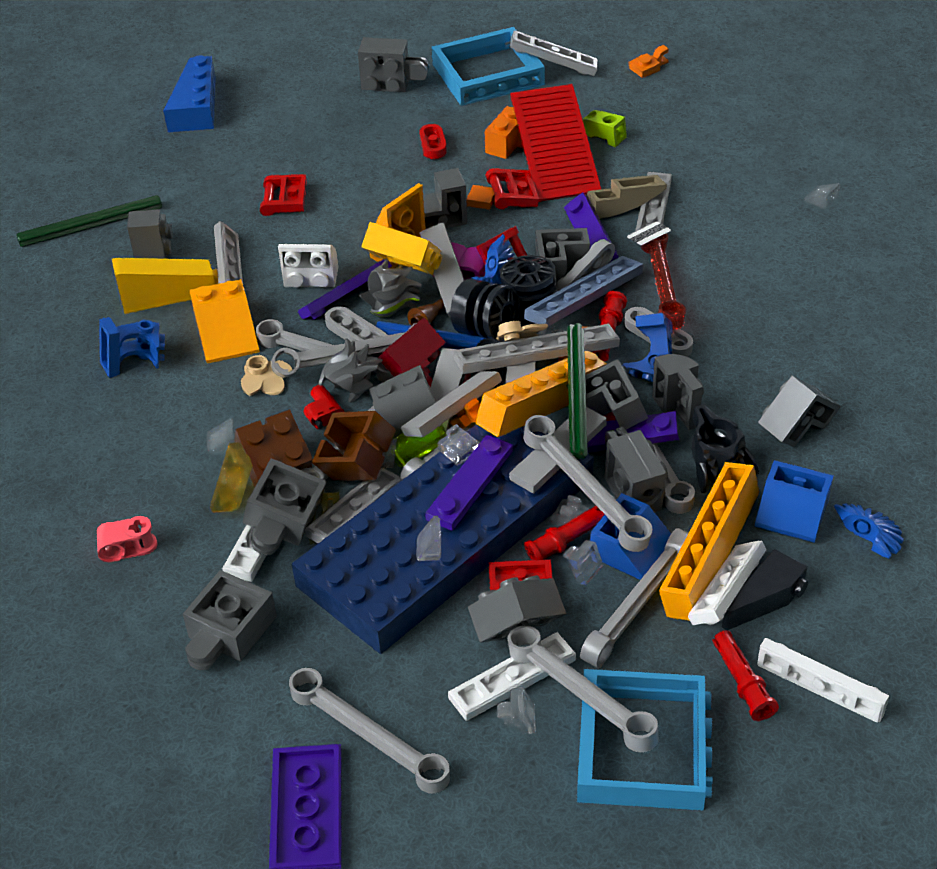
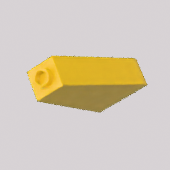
(159, 282)

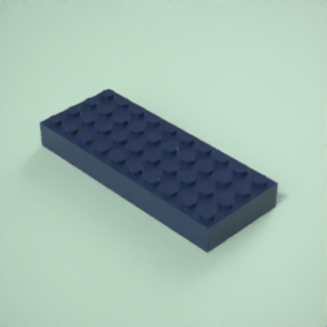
(370, 566)

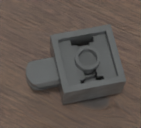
(387, 66)
(634, 468)
(282, 506)
(226, 620)

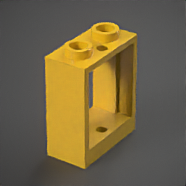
(402, 248)

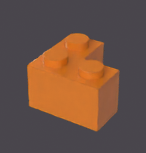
(503, 134)

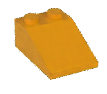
(404, 215)
(224, 321)

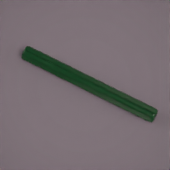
(86, 221)
(577, 391)

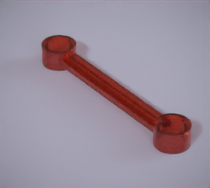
(669, 306)

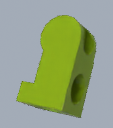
(605, 126)

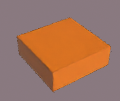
(480, 197)

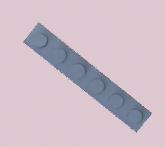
(583, 291)

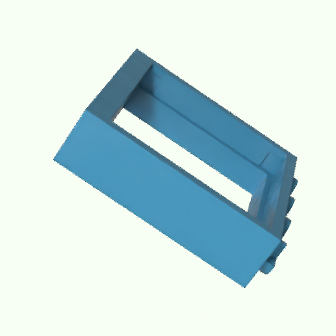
(491, 85)
(653, 687)

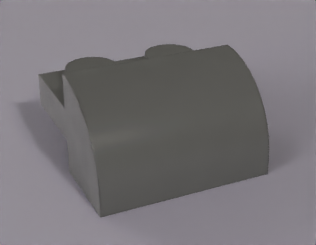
(677, 386)
(402, 398)

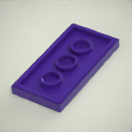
(306, 808)

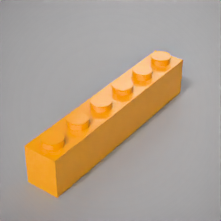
(531, 395)
(710, 539)

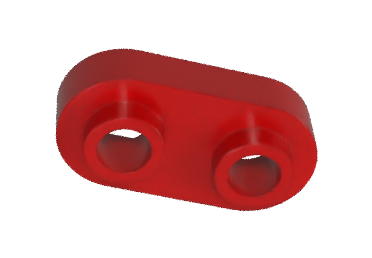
(433, 141)

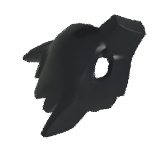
(713, 448)

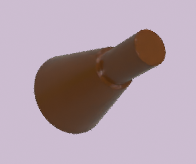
(428, 312)

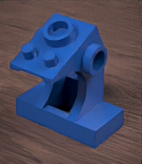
(659, 331)
(114, 349)

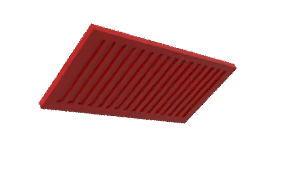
(555, 142)

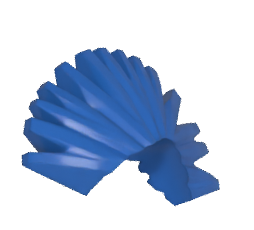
(496, 257)
(872, 527)

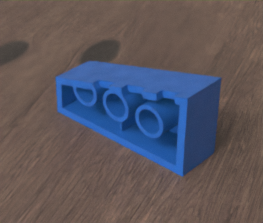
(193, 97)

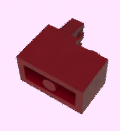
(414, 348)

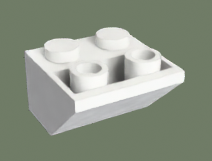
(308, 265)

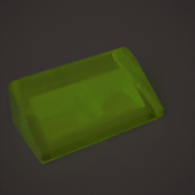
(412, 447)

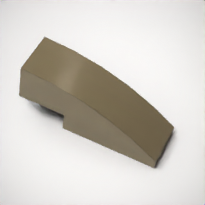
(625, 194)

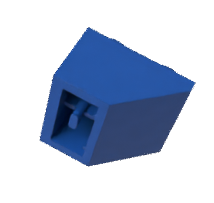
(794, 501)
(614, 555)

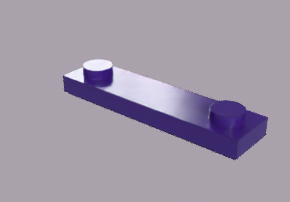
(584, 216)
(316, 307)
(656, 428)
(469, 481)

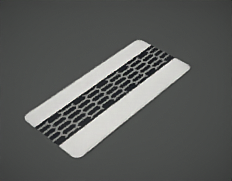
(648, 233)

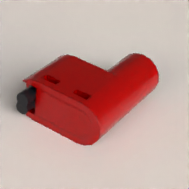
(321, 409)

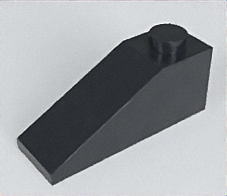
(767, 590)

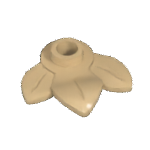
(513, 331)
(261, 376)

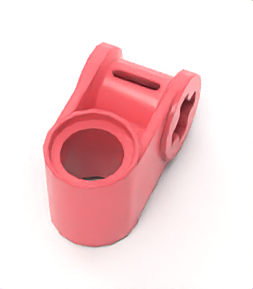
(123, 539)

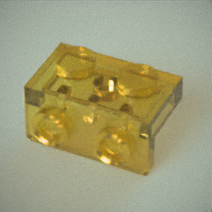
(232, 480)

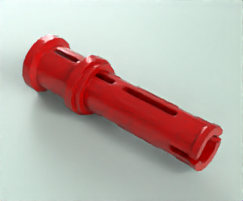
(611, 314)
(557, 538)
(749, 685)

